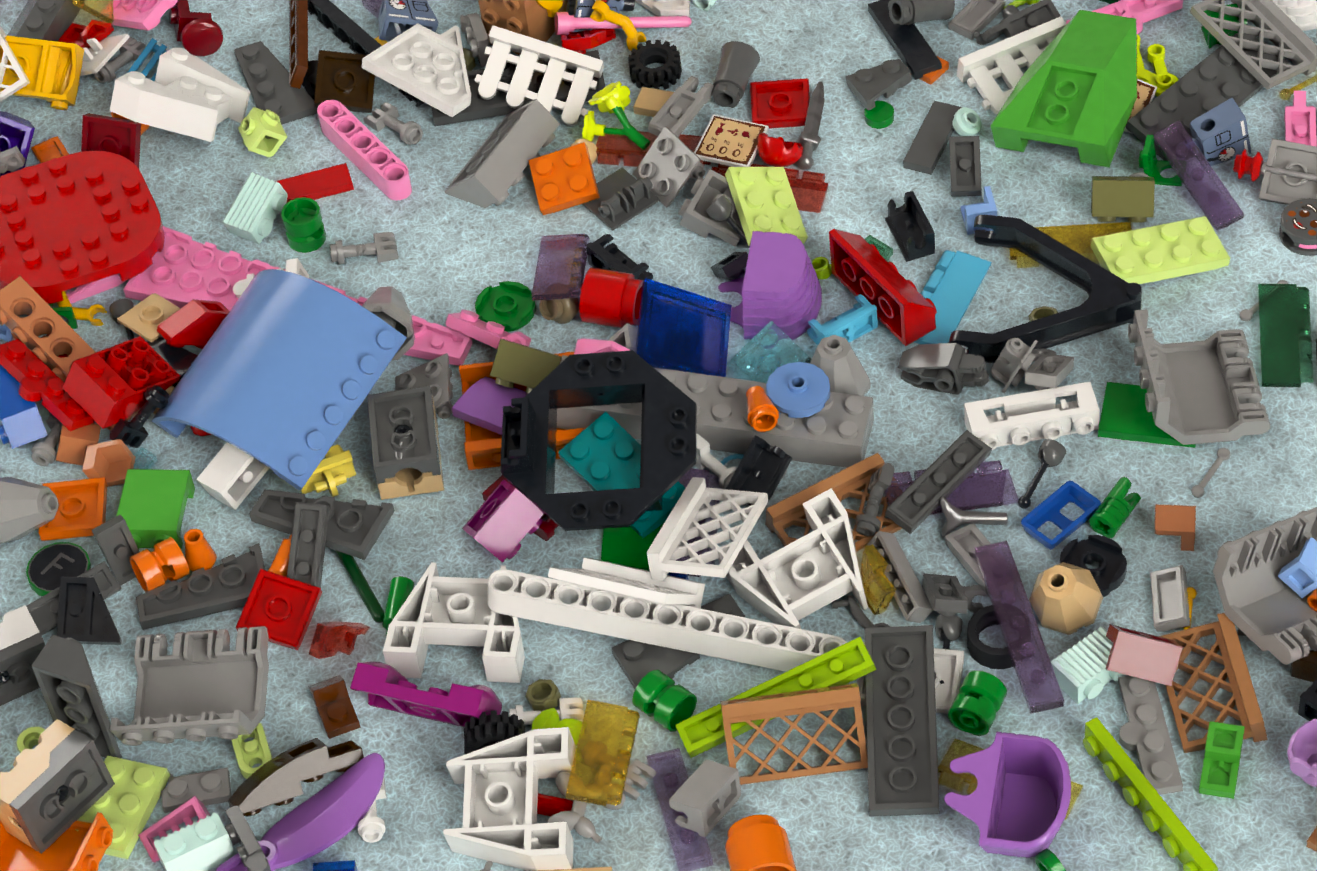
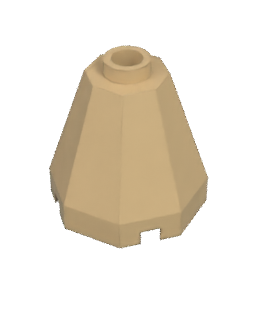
(1066, 598)

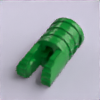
(1114, 509)

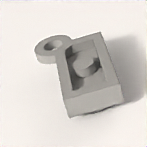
(1048, 369)
(208, 786)

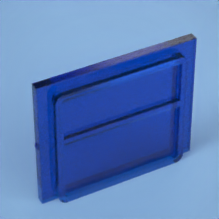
(682, 330)

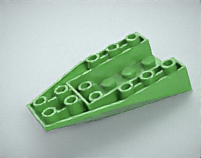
(1076, 90)

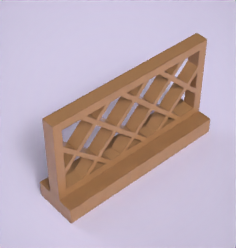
(844, 484)
(1238, 676)
(798, 704)

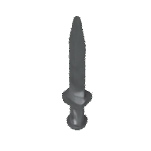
(809, 137)

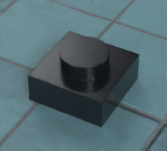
(731, 266)

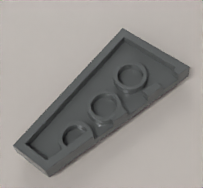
(270, 84)
(641, 658)

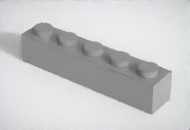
(899, 572)

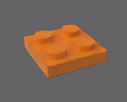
(564, 179)
(79, 509)

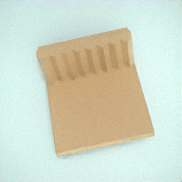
(147, 316)

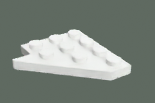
(425, 67)

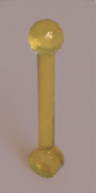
(1285, 94)

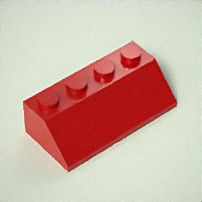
(868, 273)

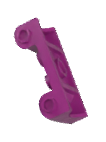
(393, 692)

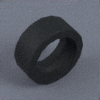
(985, 655)

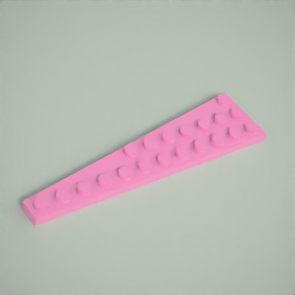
(202, 272)

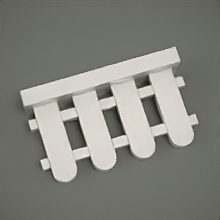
(532, 50)
(1005, 61)

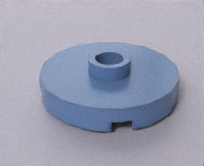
(798, 389)

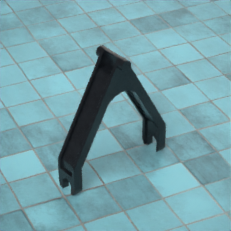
(1108, 305)

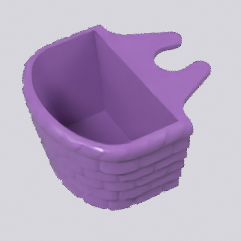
(776, 286)
(1018, 793)

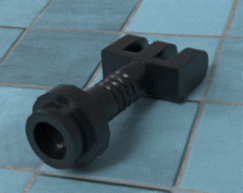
(133, 432)

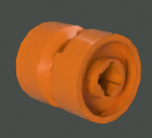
(161, 564)

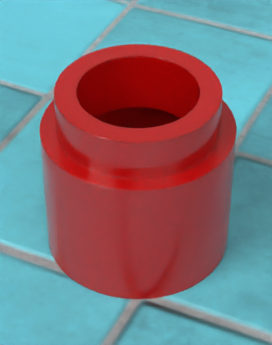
(610, 298)

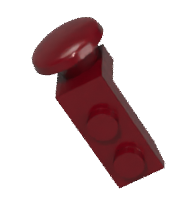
(195, 30)

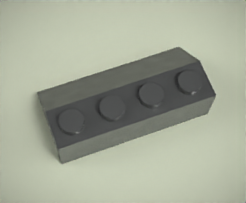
(45, 19)
(73, 692)

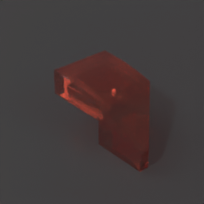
(335, 637)

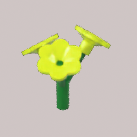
(612, 100)

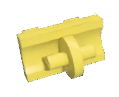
(331, 472)

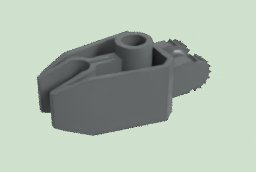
(942, 368)

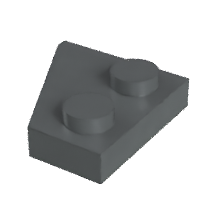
(878, 81)

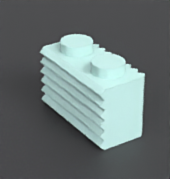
(255, 208)
(1082, 667)
(196, 846)

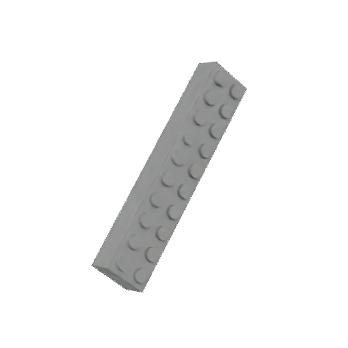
(830, 437)

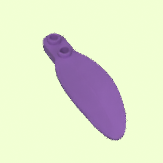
(321, 818)

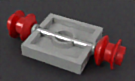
(1287, 174)

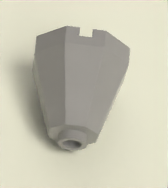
(391, 307)
(841, 366)
(24, 508)

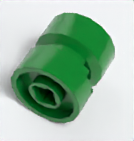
(303, 224)
(664, 700)
(977, 703)

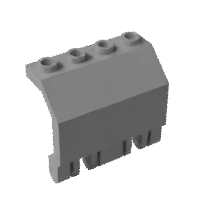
(1199, 387)
(1258, 598)
(198, 688)

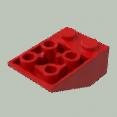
(114, 380)

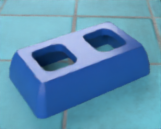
(1050, 511)

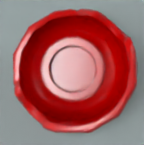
(777, 151)

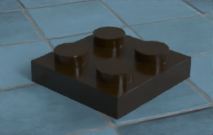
(344, 80)

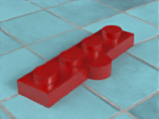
(40, 382)

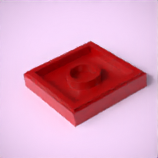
(780, 102)
(280, 606)

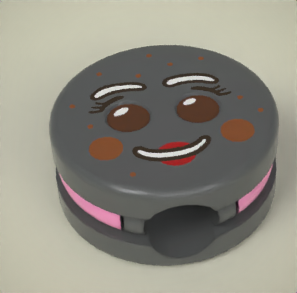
(1299, 227)

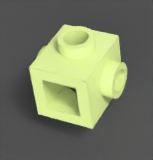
(262, 132)

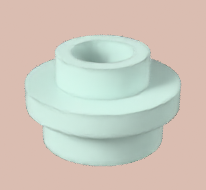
(966, 122)

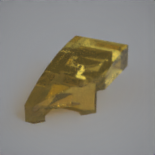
(876, 585)

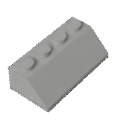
(504, 156)

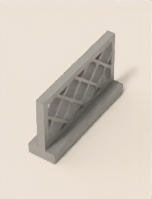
(1270, 24)

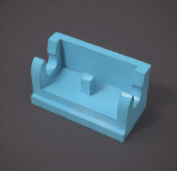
(849, 325)

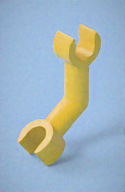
(602, 12)
(84, 313)

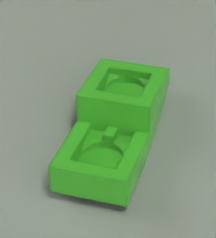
(1221, 760)

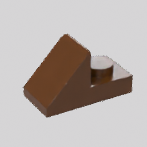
(334, 706)

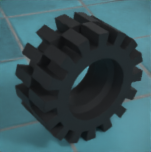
(651, 54)
(490, 730)

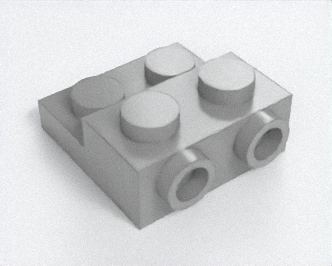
(694, 213)

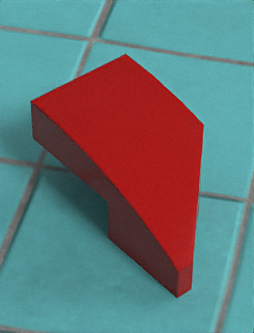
(80, 33)

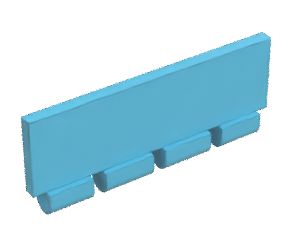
(952, 291)

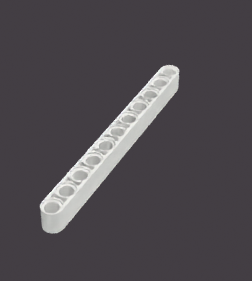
(654, 622)

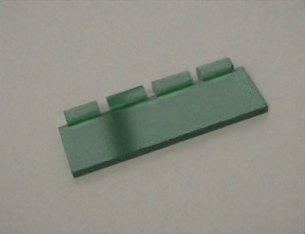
(1285, 335)

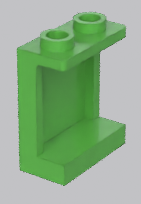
(155, 504)

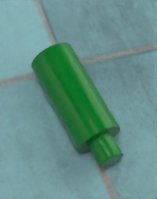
(398, 593)

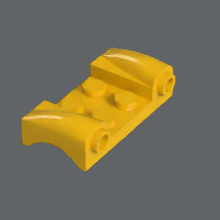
(50, 67)

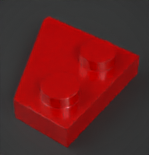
(587, 39)

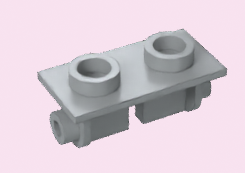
(1013, 362)

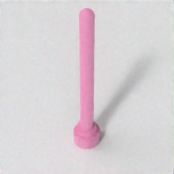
(567, 23)

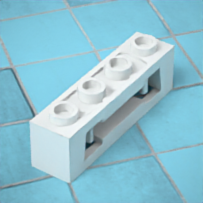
(1033, 416)

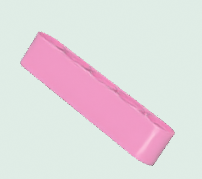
(364, 150)

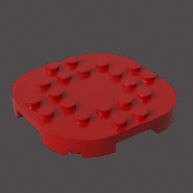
(76, 223)

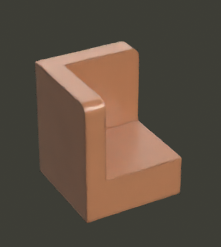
(74, 444)
(109, 461)
(1177, 521)

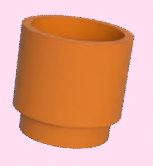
(758, 845)

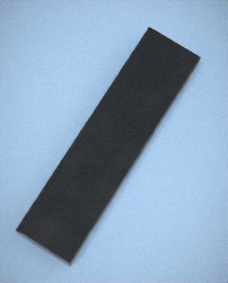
(906, 41)

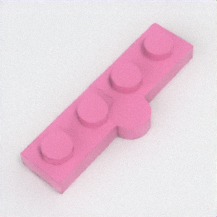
(1141, 10)

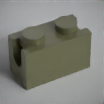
(1122, 198)
(522, 365)

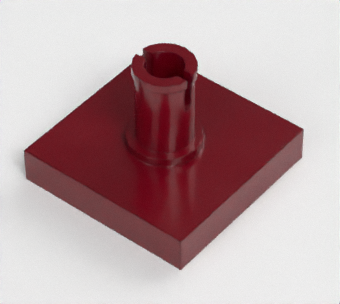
(112, 136)

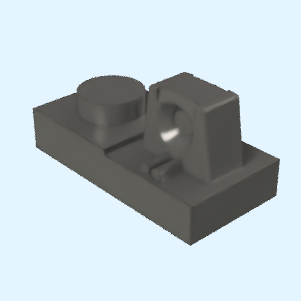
(965, 166)
(117, 546)

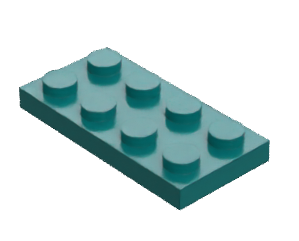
(610, 460)

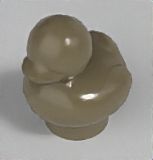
(559, 310)

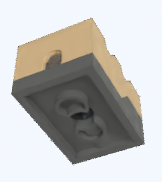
(405, 442)
(52, 786)

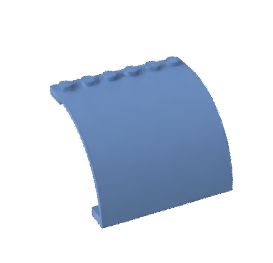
(283, 373)

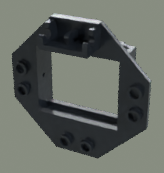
(596, 380)

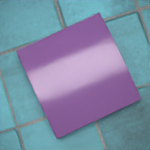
(484, 404)

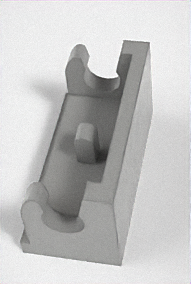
(706, 796)

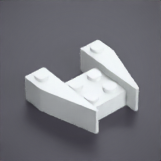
(184, 97)
(804, 572)
(458, 615)
(504, 801)

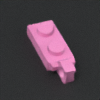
(1300, 121)
(487, 333)

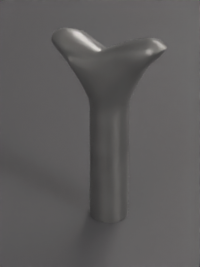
(957, 517)

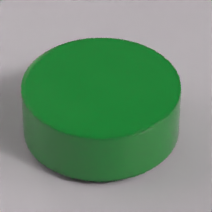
(880, 116)
(1048, 861)

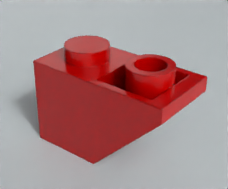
(193, 323)

